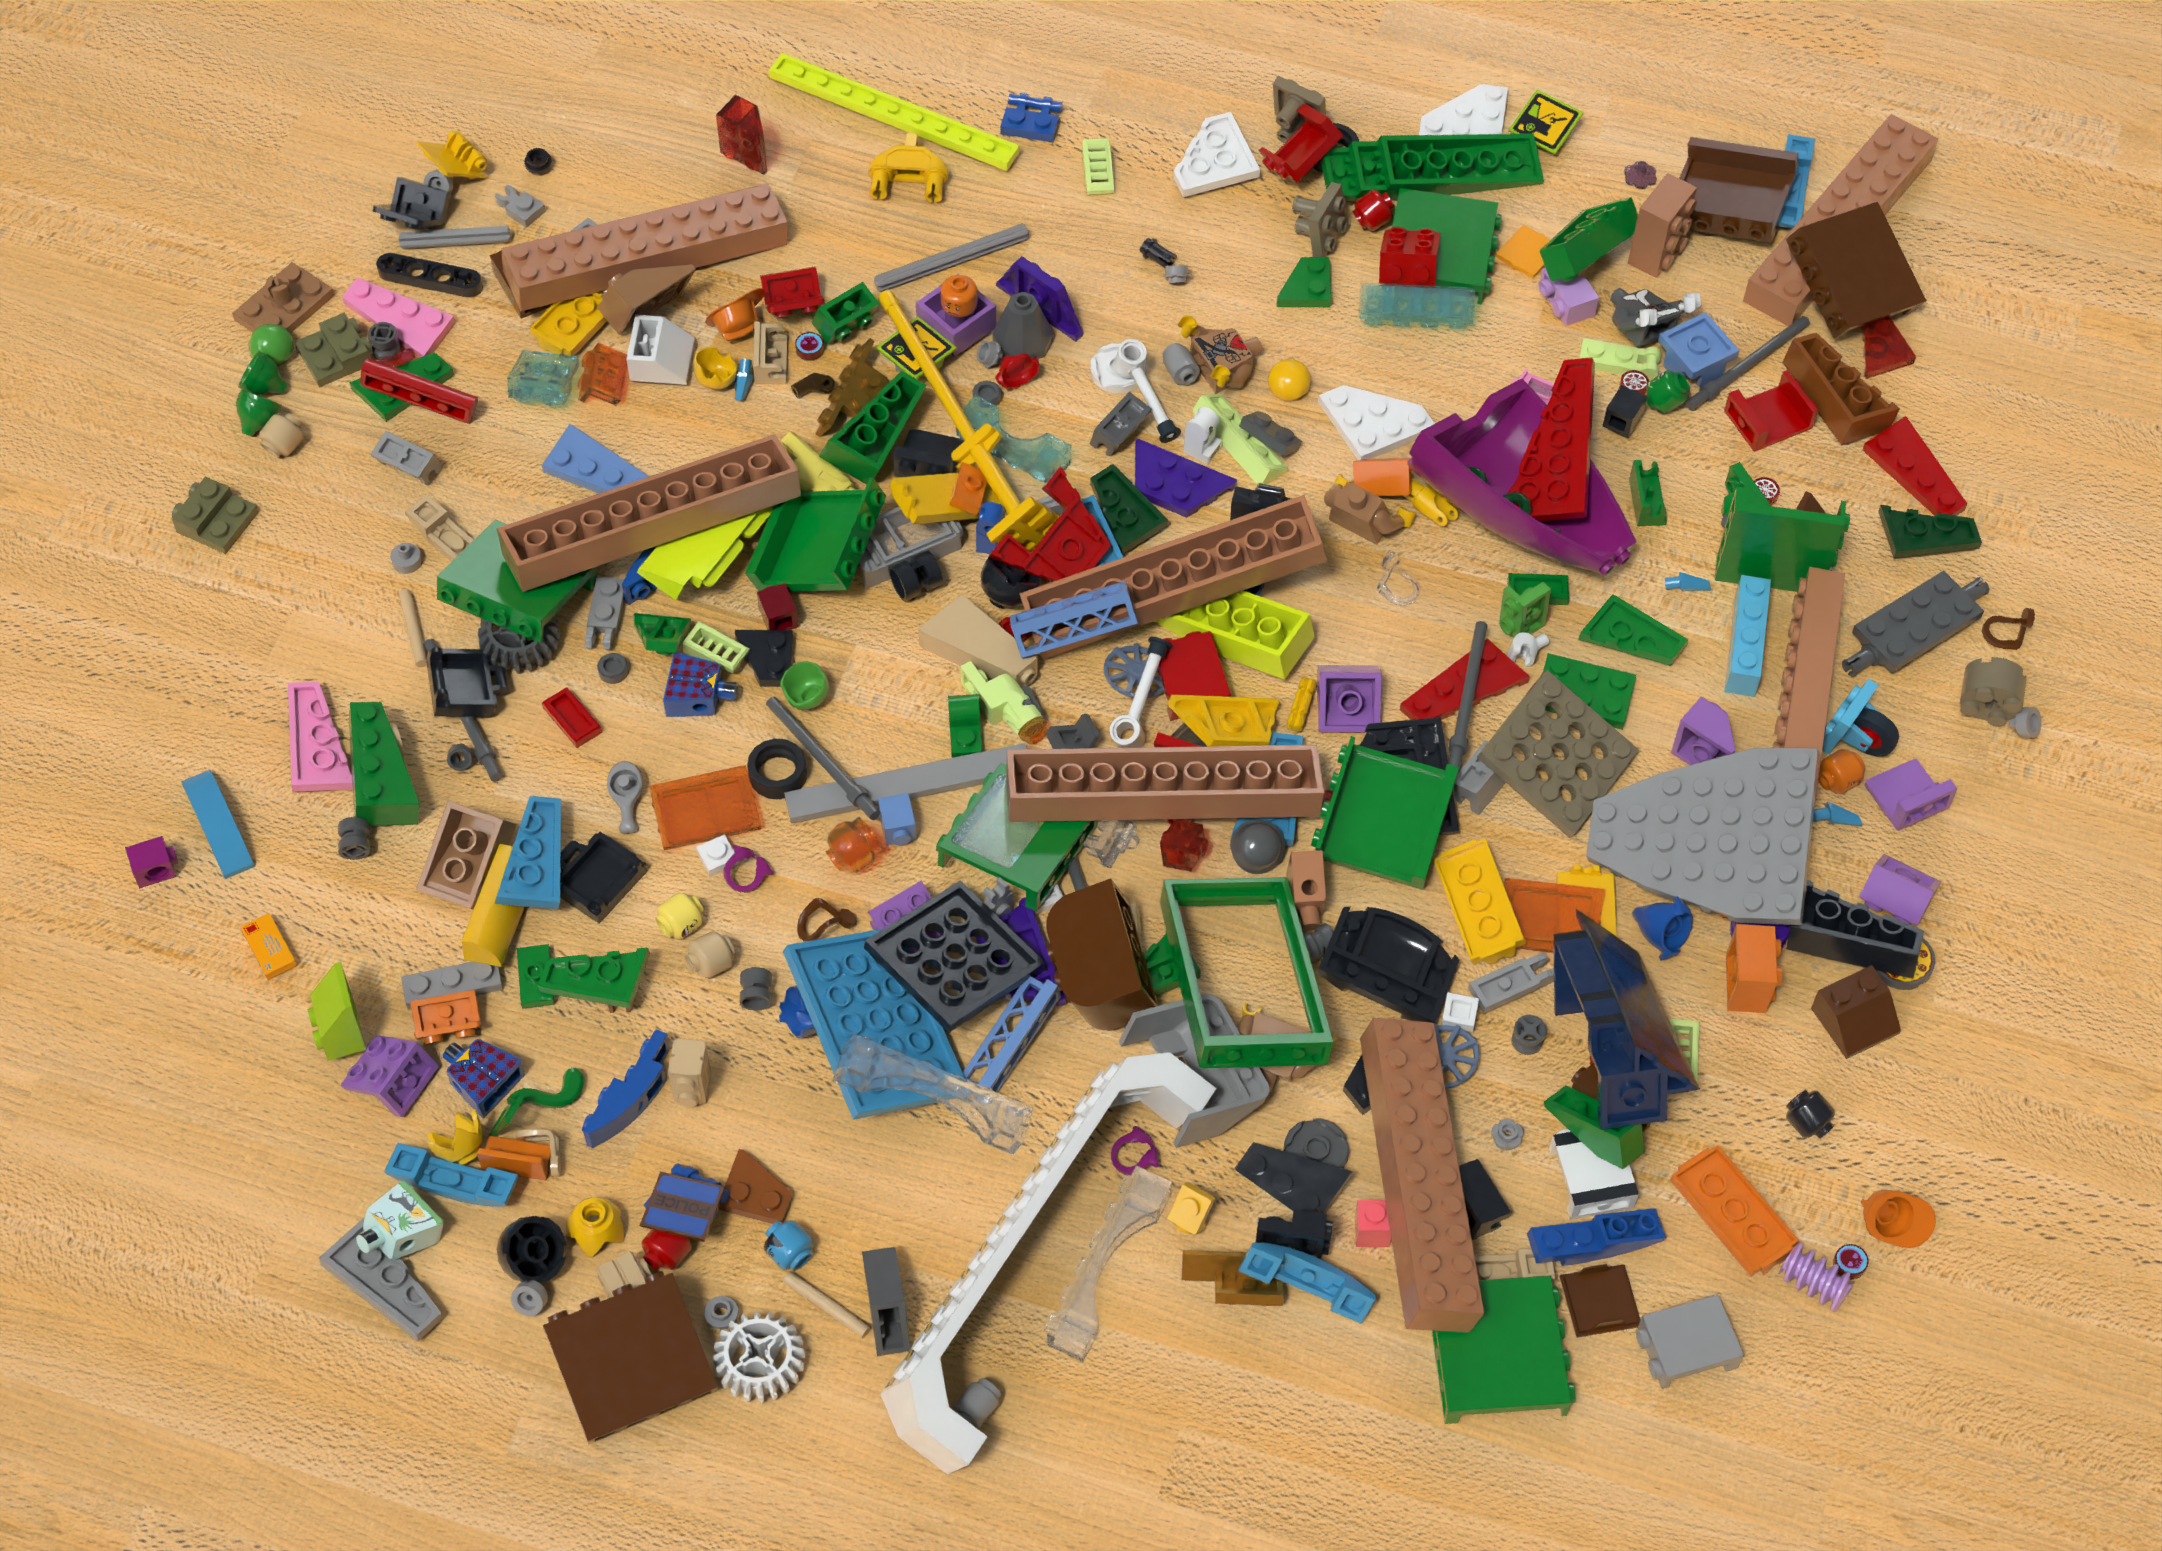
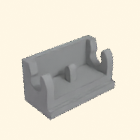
(406, 457)
(1477, 783)

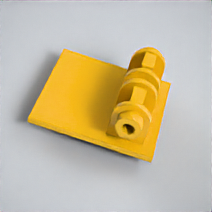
(456, 157)

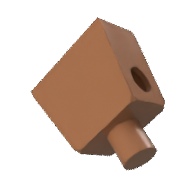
(1307, 886)

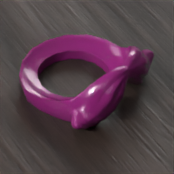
(740, 854)
(1147, 1160)

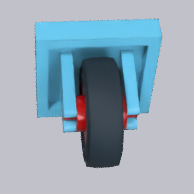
(1861, 724)

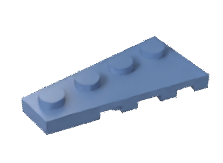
(588, 463)

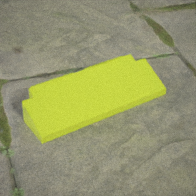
(700, 555)

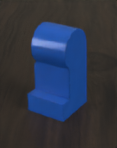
(989, 516)

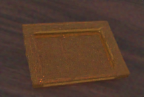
(704, 807)
(1551, 909)

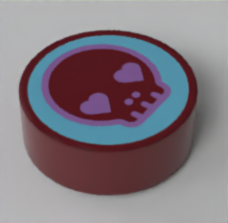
(809, 346)
(1851, 1259)

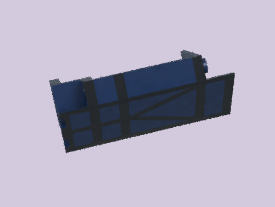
(1627, 1025)

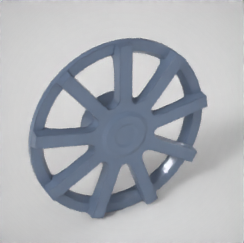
(1132, 670)
(1449, 1056)

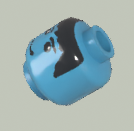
(788, 1245)

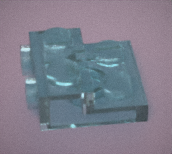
(542, 377)

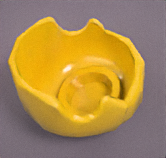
(714, 369)
(1289, 379)

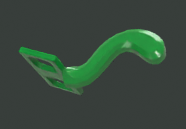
(571, 1088)

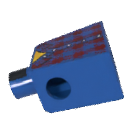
(695, 687)
(482, 1074)

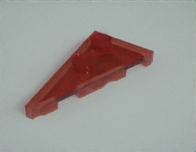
(1884, 348)

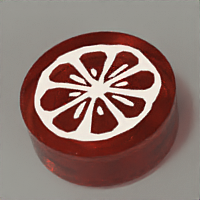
(1635, 380)
(1769, 489)

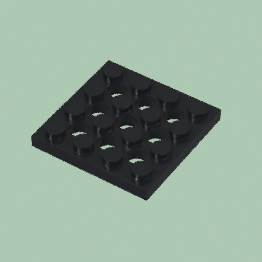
(953, 973)

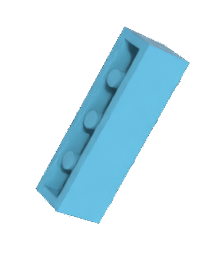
(1747, 636)

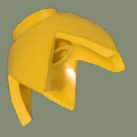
(466, 1140)
(594, 1234)

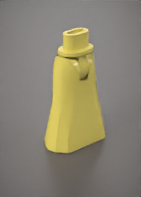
(814, 472)

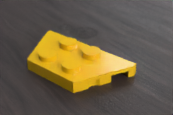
(1227, 719)

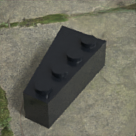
(1854, 934)

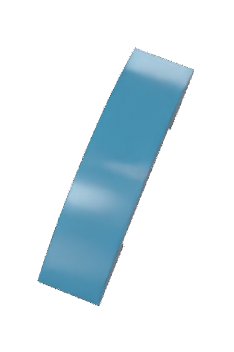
(1794, 208)
(218, 824)
(451, 1179)
(1311, 1275)

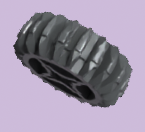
(516, 653)

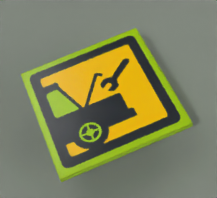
(1548, 120)
(898, 352)

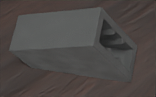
(886, 1301)

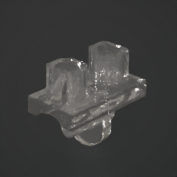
(1115, 838)

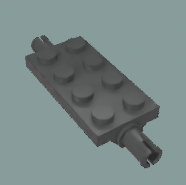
(1916, 623)

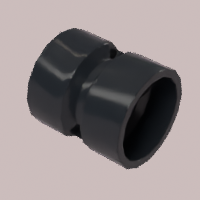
(906, 579)

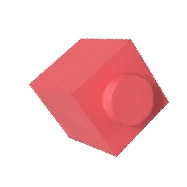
(1372, 1224)

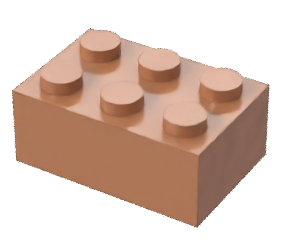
(1662, 225)

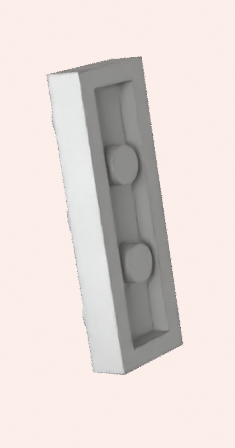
(451, 980)

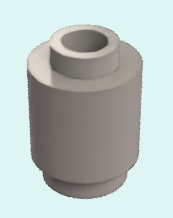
(1180, 364)
(978, 1402)

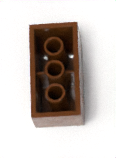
(1099, 956)

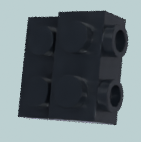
(1307, 1232)

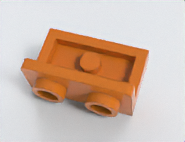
(446, 1015)

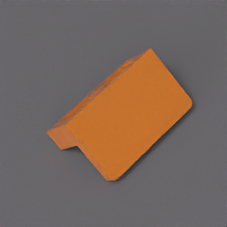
(1383, 476)
(516, 1157)

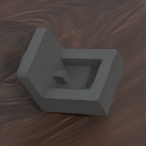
(1077, 736)

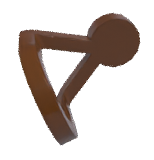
(2026, 620)
(843, 917)

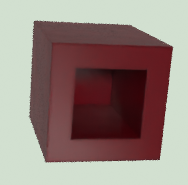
(777, 608)

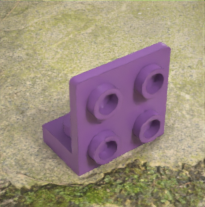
(1909, 794)
(392, 1072)

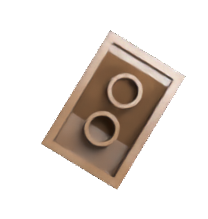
(642, 293)
(463, 854)

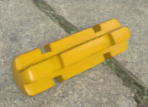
(1301, 704)

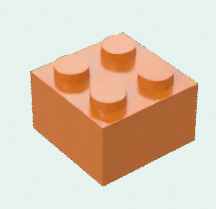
(1752, 968)

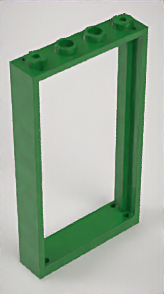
(1246, 1050)

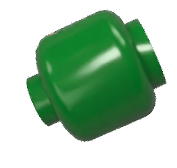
(1667, 391)

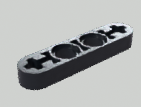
(427, 279)

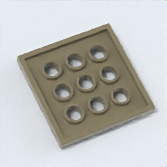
(1538, 753)

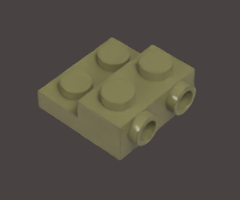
(334, 349)
(213, 515)

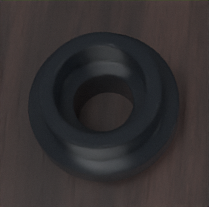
(537, 161)

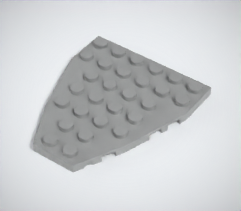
(1717, 833)

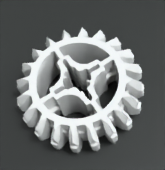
(740, 1376)

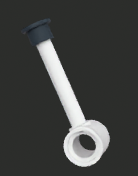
(1134, 369)
(1156, 651)

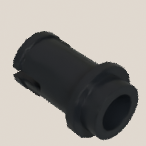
(1157, 253)

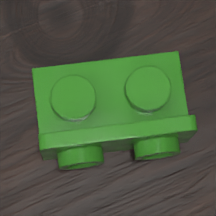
(1524, 612)

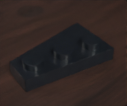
(1293, 1178)

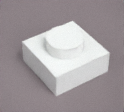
(715, 854)
(1460, 1011)

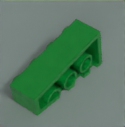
(1588, 238)
(870, 435)
(379, 775)

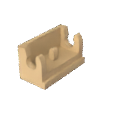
(769, 354)

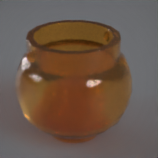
(853, 845)

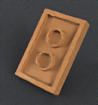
(284, 300)

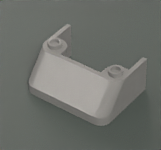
(1237, 1089)

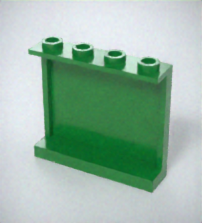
(1464, 231)
(816, 539)
(1777, 542)
(485, 587)
(1384, 814)
(1509, 1356)

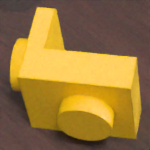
(1191, 1209)

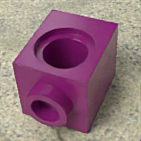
(152, 861)

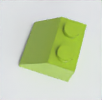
(335, 1016)

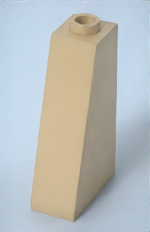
(968, 634)

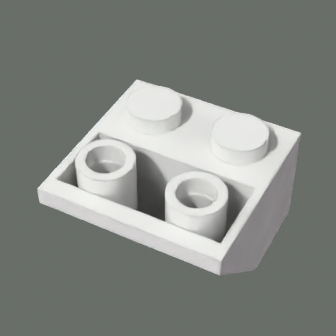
(659, 351)

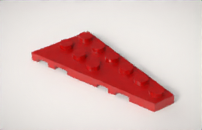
(1558, 454)

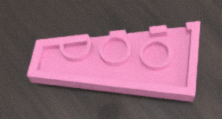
(416, 323)
(314, 742)

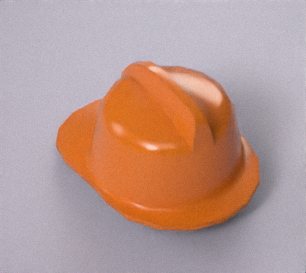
(737, 317)
(1898, 1218)

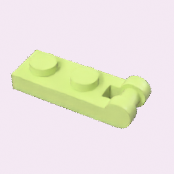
(1621, 358)

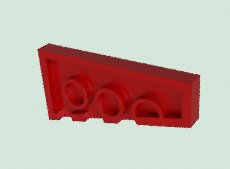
(1915, 468)
(1444, 692)

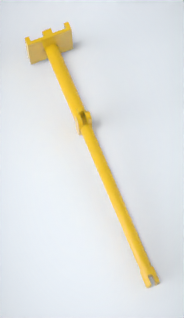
(1024, 521)

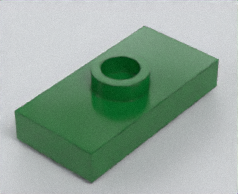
(530, 968)

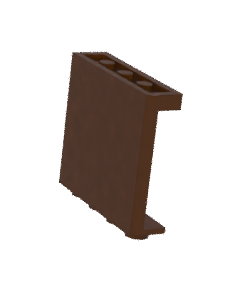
(1739, 187)
(1855, 269)
(629, 1356)

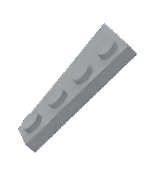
(382, 1284)

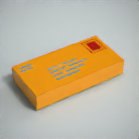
(268, 946)

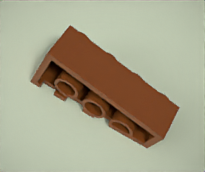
(1841, 396)

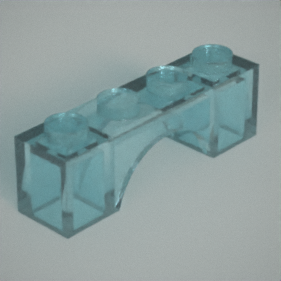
(1034, 456)

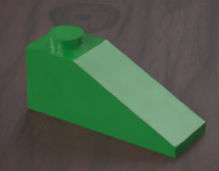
(1580, 1116)

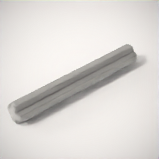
(454, 237)

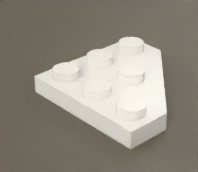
(1473, 112)
(1215, 158)
(1372, 421)

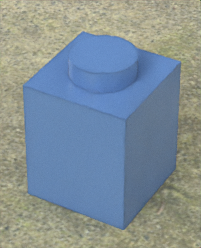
(897, 819)

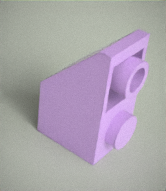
(1571, 299)

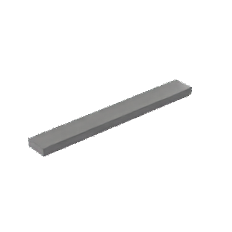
(915, 780)

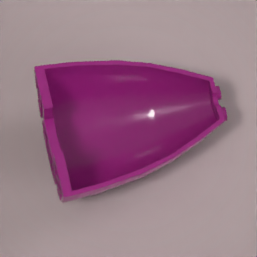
(1496, 444)

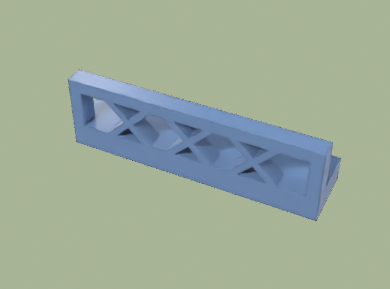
(1072, 608)
(1019, 1039)

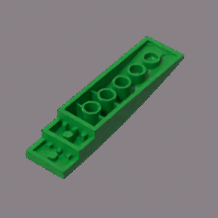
(1434, 164)

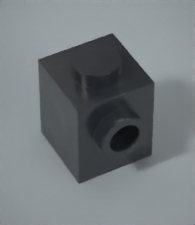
(1624, 411)

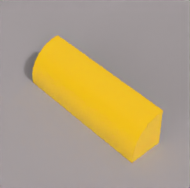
(491, 924)

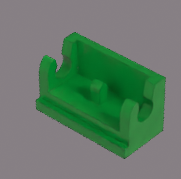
(1647, 495)

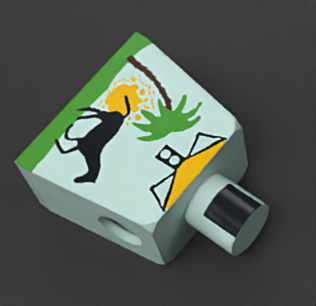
(400, 1224)

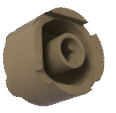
(1993, 690)

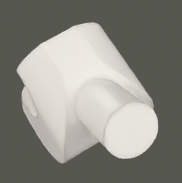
(1526, 647)

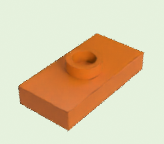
(968, 489)

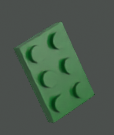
(1600, 687)

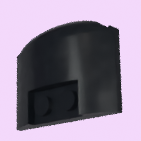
(1417, 741)
(1389, 962)

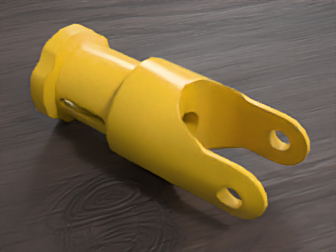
(1431, 503)

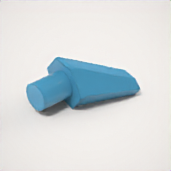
(743, 379)
(1687, 583)
(1836, 815)

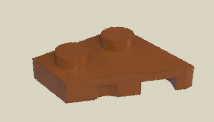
(755, 1191)

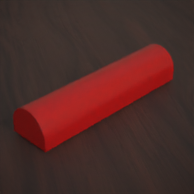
(418, 390)

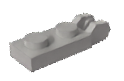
(605, 611)
(1511, 982)

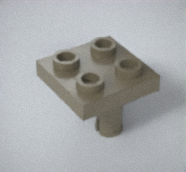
(1287, 100)
(1325, 219)

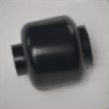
(1810, 1114)

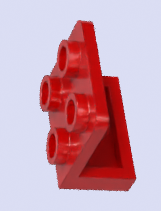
(1409, 257)
(792, 291)

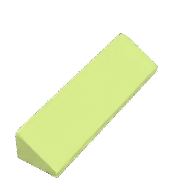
(1248, 451)

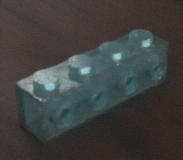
(1416, 304)

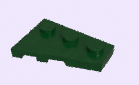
(1126, 509)
(1921, 534)

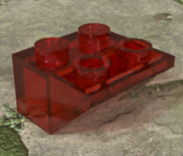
(742, 134)

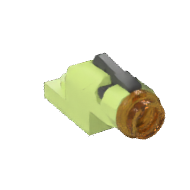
(1006, 701)

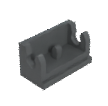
(1120, 423)

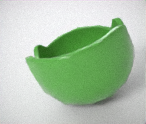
(273, 341)
(804, 685)

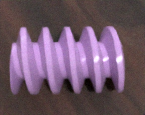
(1817, 1277)

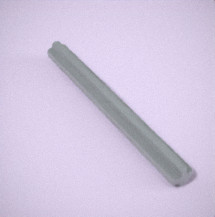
(951, 257)

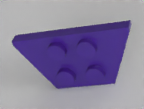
(1048, 292)
(1177, 481)
(1024, 925)

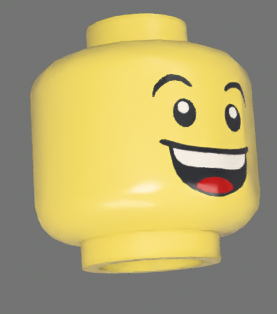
(679, 916)

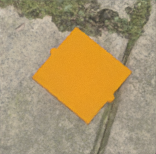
(1523, 251)

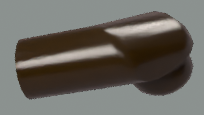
(814, 382)

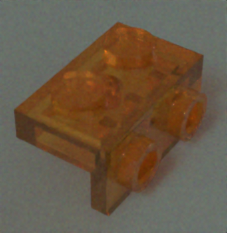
(603, 374)

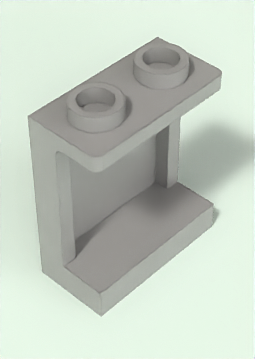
(1688, 1340)

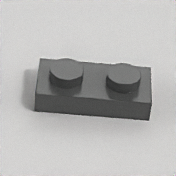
(1270, 433)

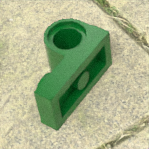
(964, 724)

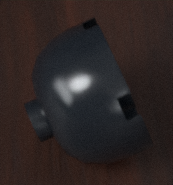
(1005, 583)
(531, 1249)

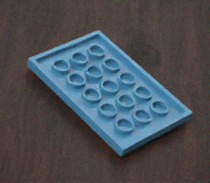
(856, 995)

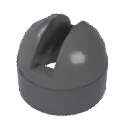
(453, 757)

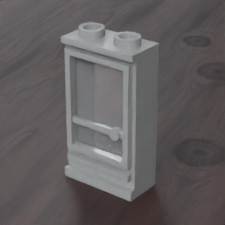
(898, 540)

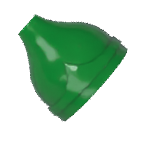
(262, 376)
(254, 411)

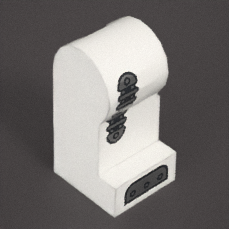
(1200, 435)

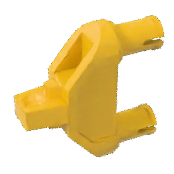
(908, 164)

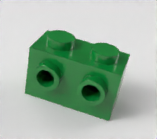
(845, 313)

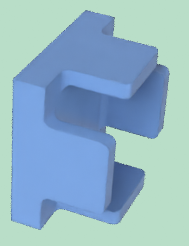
(1698, 349)

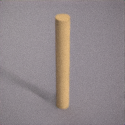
(413, 627)
(826, 1304)

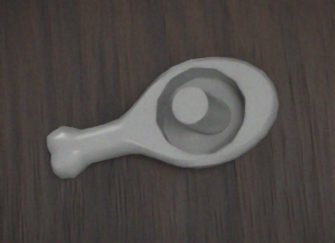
(625, 787)

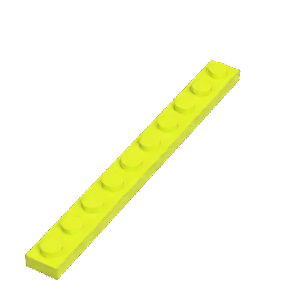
(894, 111)

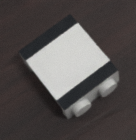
(1592, 1182)

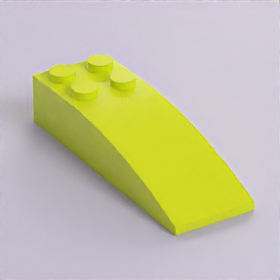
(1249, 630)

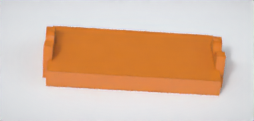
(1734, 1211)

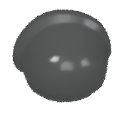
(1257, 846)

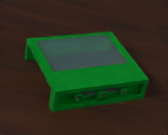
(1019, 852)

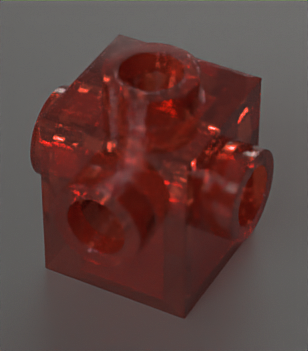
(1183, 845)

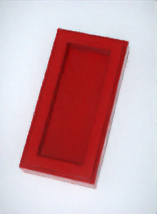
(571, 717)

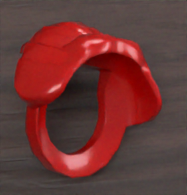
(1017, 370)

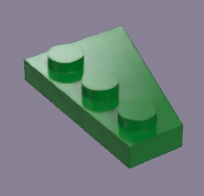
(387, 407)
(1633, 632)
(597, 979)

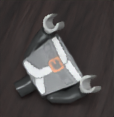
(1645, 315)

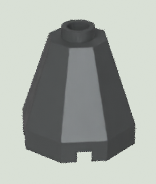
(1023, 328)

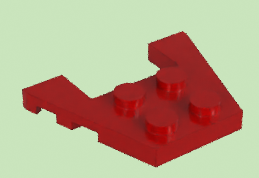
(1069, 545)

